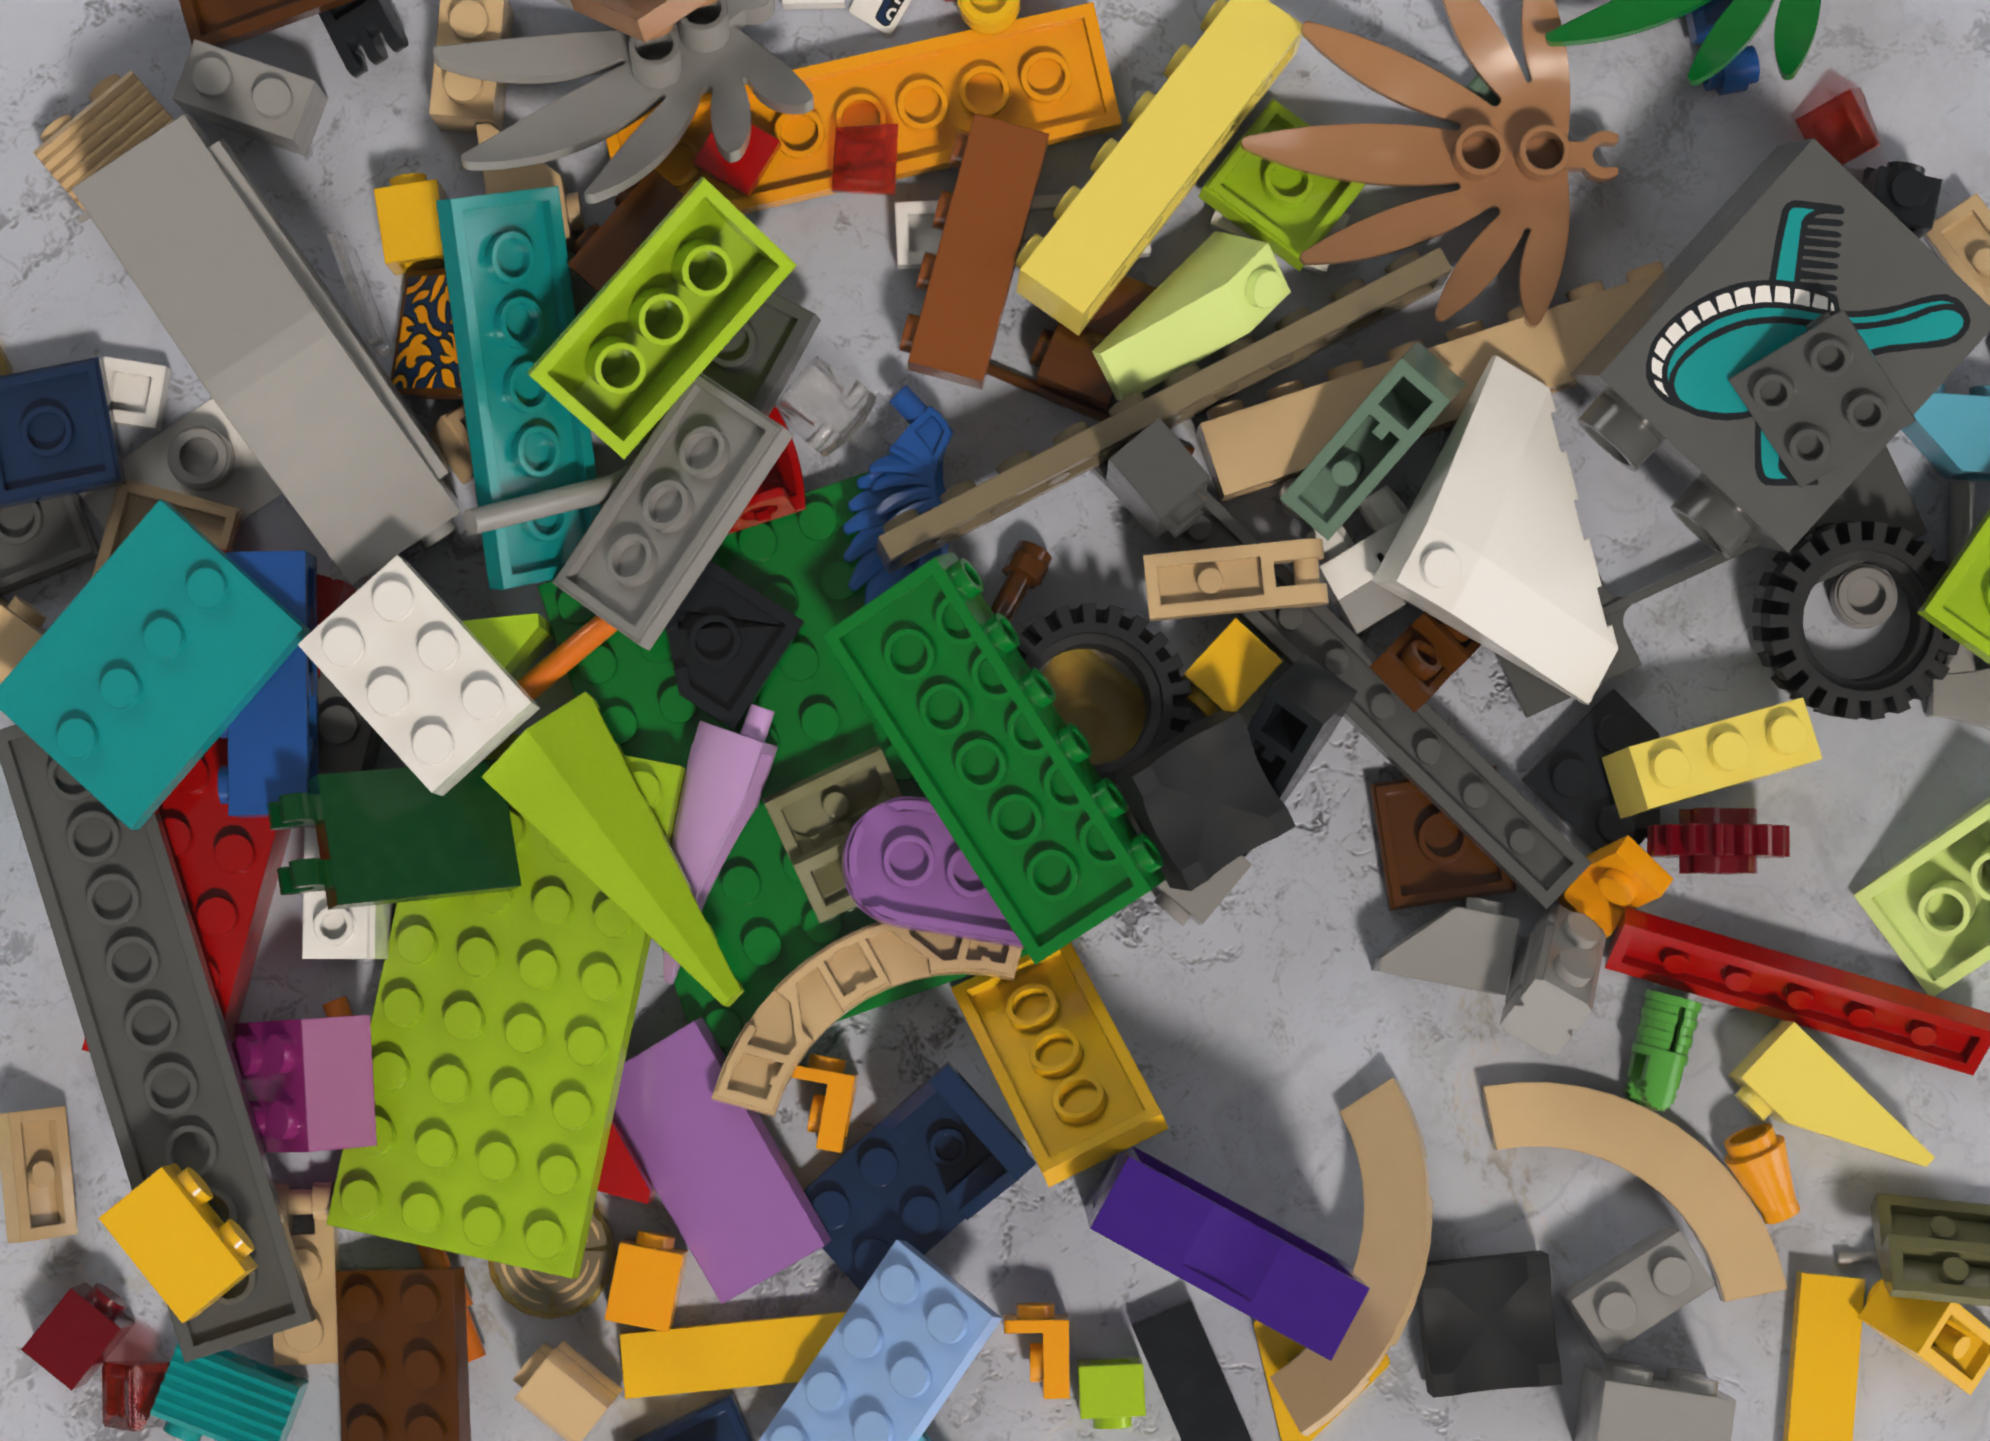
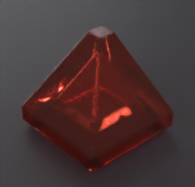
(1842, 126)
(866, 159)
(130, 1392)

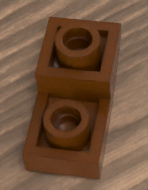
(1423, 659)

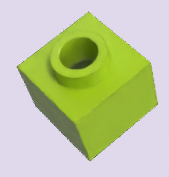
(1111, 1391)

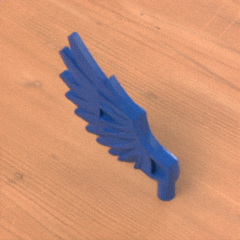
(894, 484)

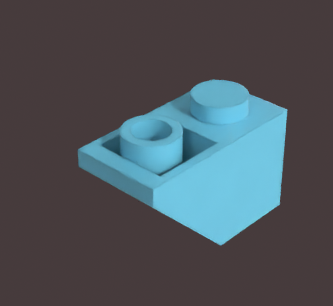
(1955, 433)

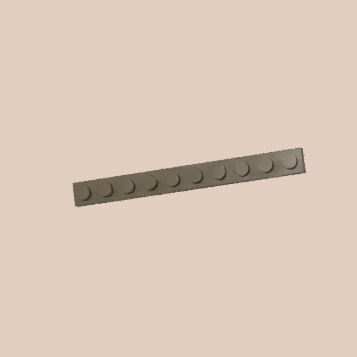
(1185, 396)

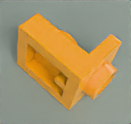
(1616, 879)
(829, 1113)
(1050, 1358)

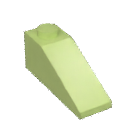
(1193, 313)

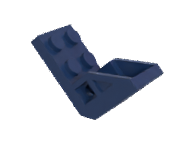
(916, 1174)

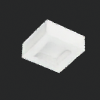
(137, 392)

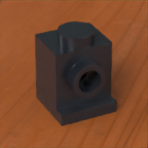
(1905, 193)

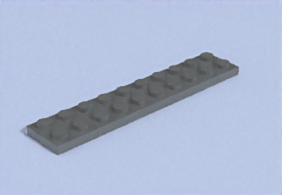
(155, 1029)

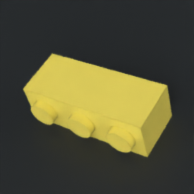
(1711, 757)

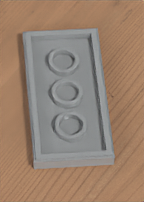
(672, 510)

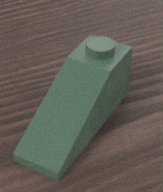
(1372, 440)

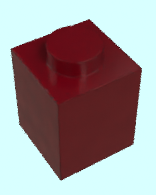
(80, 1334)

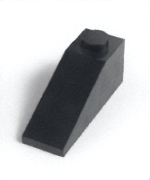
(1297, 722)

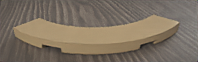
(829, 987)
(1657, 1154)
(1388, 1261)

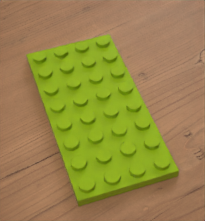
(501, 1058)

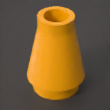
(1763, 1169)

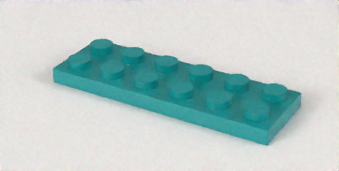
(507, 309)

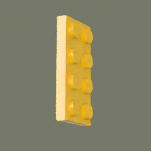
(1060, 1063)

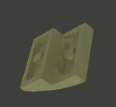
(817, 818)
(1933, 1248)

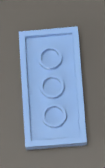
(889, 1357)

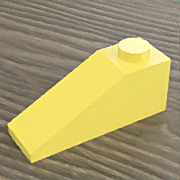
(1809, 1090)

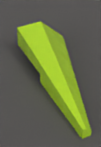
(582, 798)

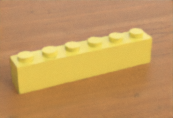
(1157, 160)

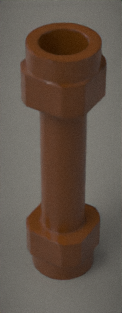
(1023, 571)

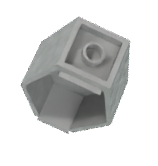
(272, 347)

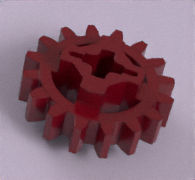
(1718, 841)

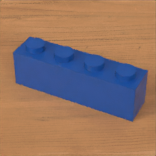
(277, 733)

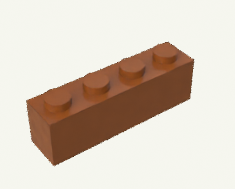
(976, 252)

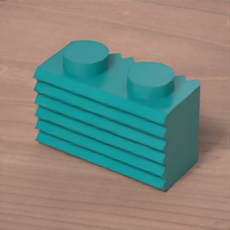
(227, 1398)

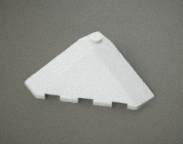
(1501, 541)

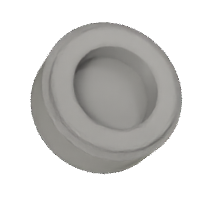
(201, 458)
(1863, 596)

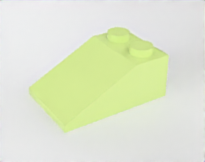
(1938, 902)

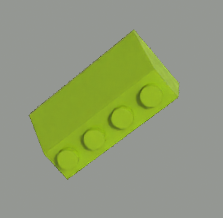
(662, 318)

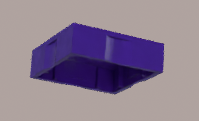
(1225, 1250)

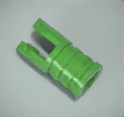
(1660, 1049)

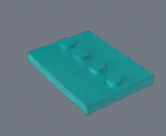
(149, 664)

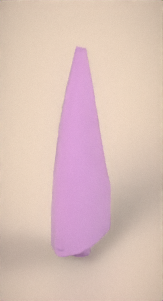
(717, 800)

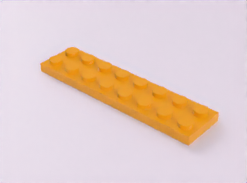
(1034, 74)

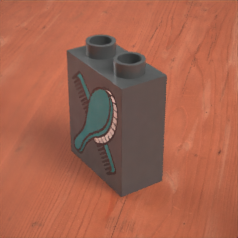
(1764, 267)

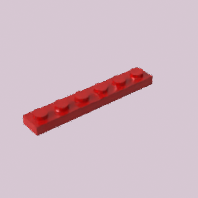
(1799, 991)

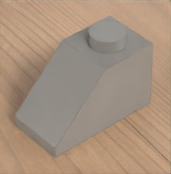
(1458, 948)

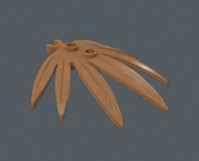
(1499, 158)

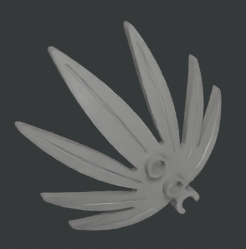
(695, 58)

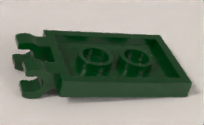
(396, 840)

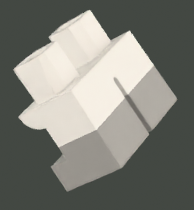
(1351, 567)

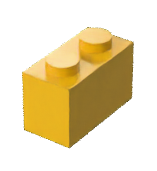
(180, 1240)

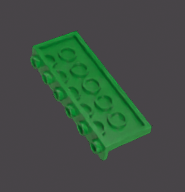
(995, 755)

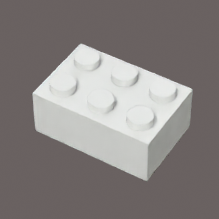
(418, 676)

